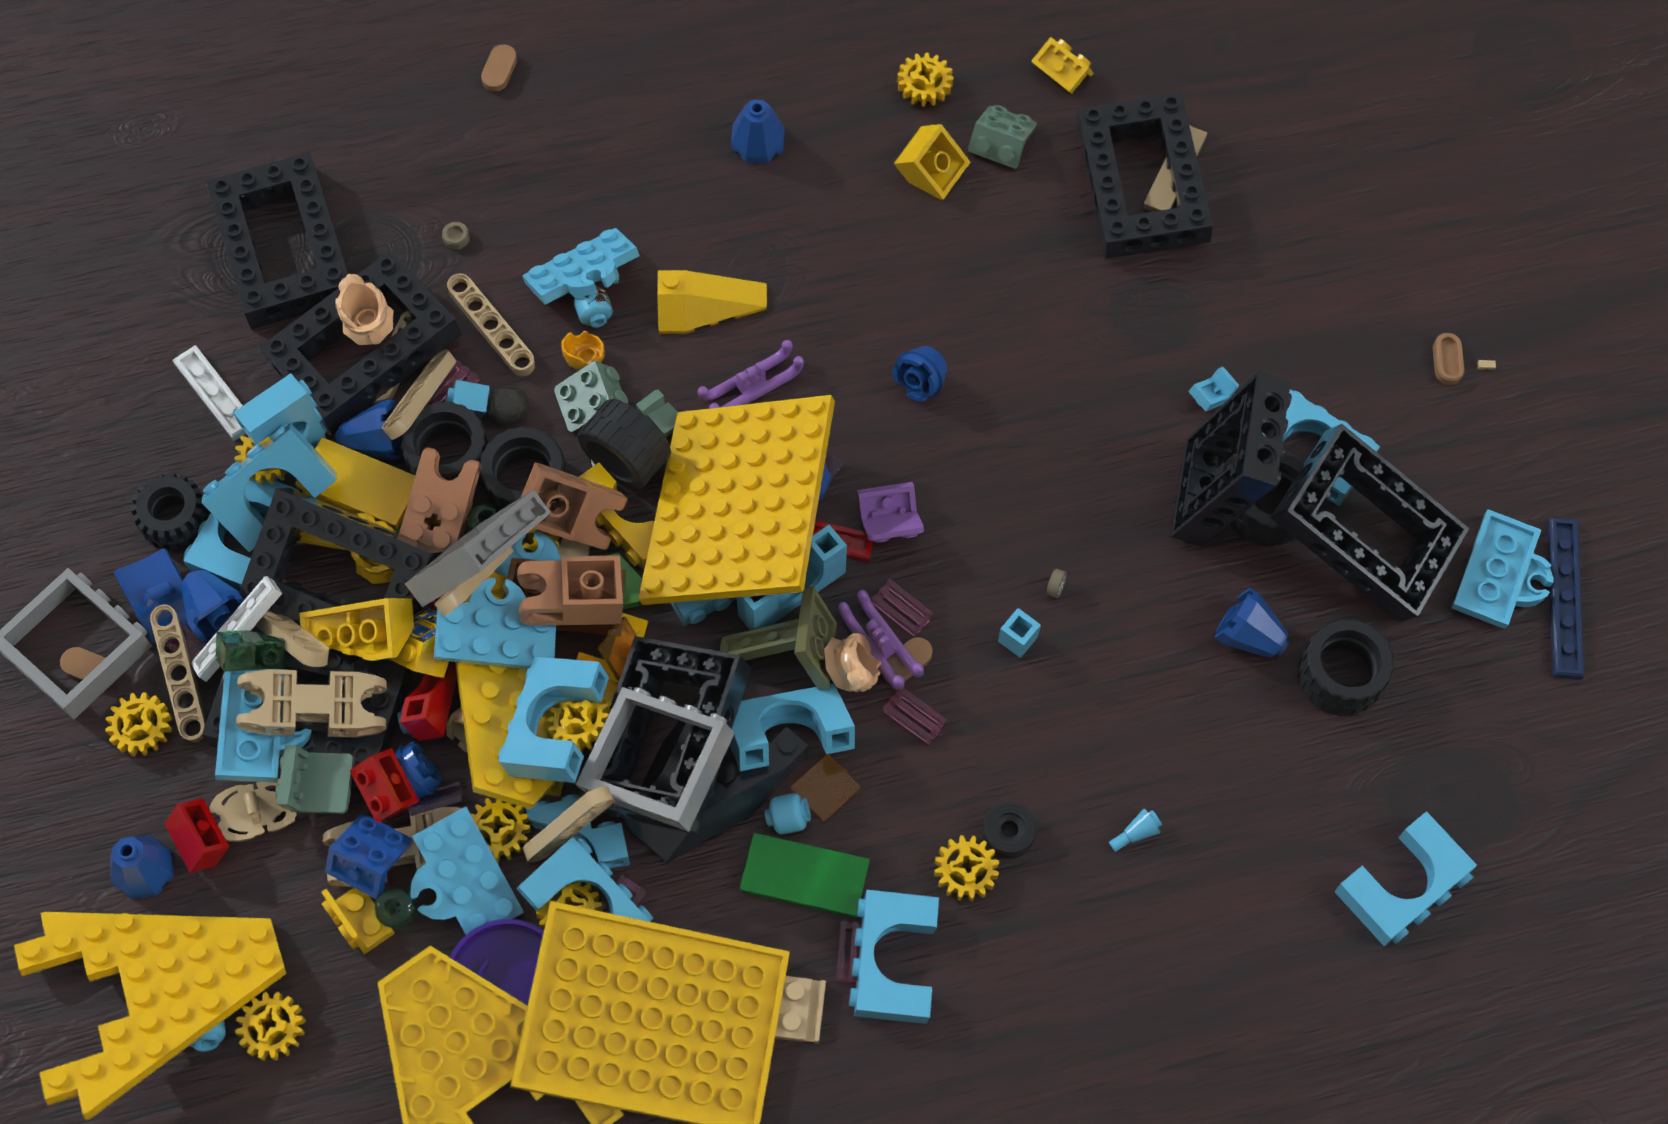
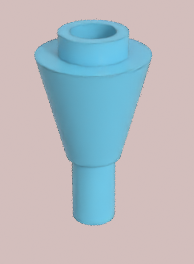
(1142, 827)

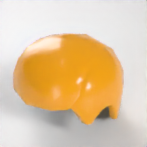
(582, 349)

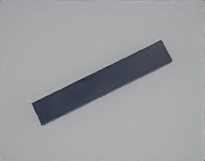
(1565, 599)

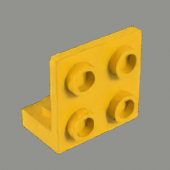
(358, 918)

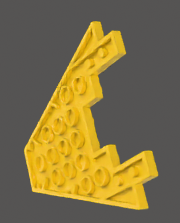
(490, 704)
(176, 981)
(453, 1040)

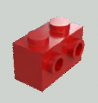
(384, 785)
(196, 835)

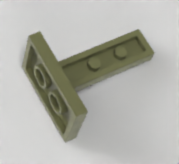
(806, 635)

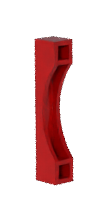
(429, 705)

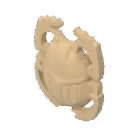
(249, 811)

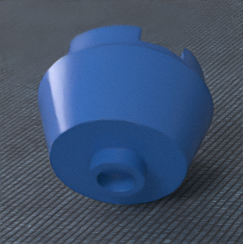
(920, 372)
(420, 772)

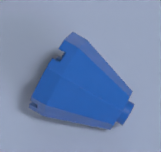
(757, 133)
(366, 436)
(208, 602)
(1252, 627)
(141, 866)

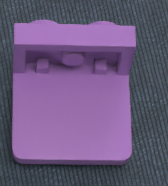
(889, 512)

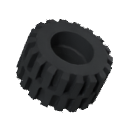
(155, 498)

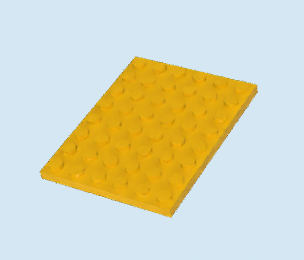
(738, 501)
(650, 1018)

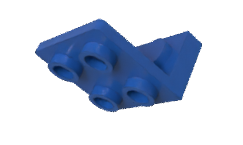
(366, 854)

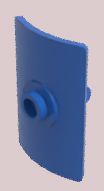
(151, 584)

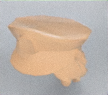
(363, 311)
(851, 663)

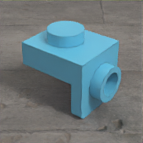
(1214, 390)

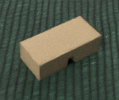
(1486, 364)

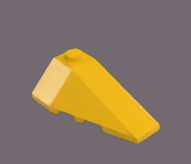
(701, 299)
(363, 629)

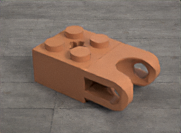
(441, 497)
(577, 505)
(572, 590)

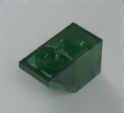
(248, 651)

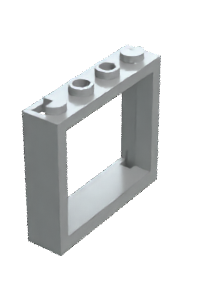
(480, 545)
(104, 674)
(702, 774)

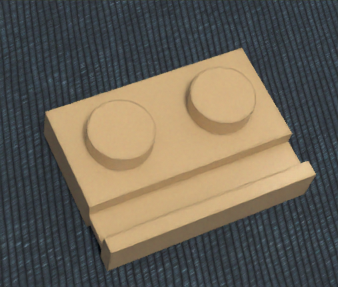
(801, 1010)

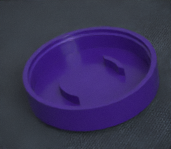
(502, 954)

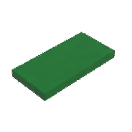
(804, 875)

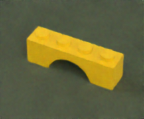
(630, 536)

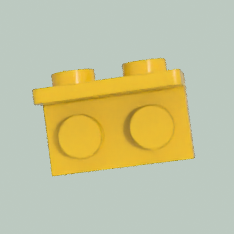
(1062, 65)

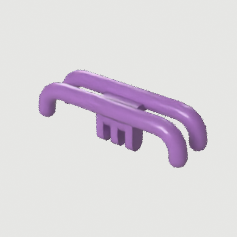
(753, 380)
(881, 640)

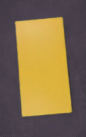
(365, 484)

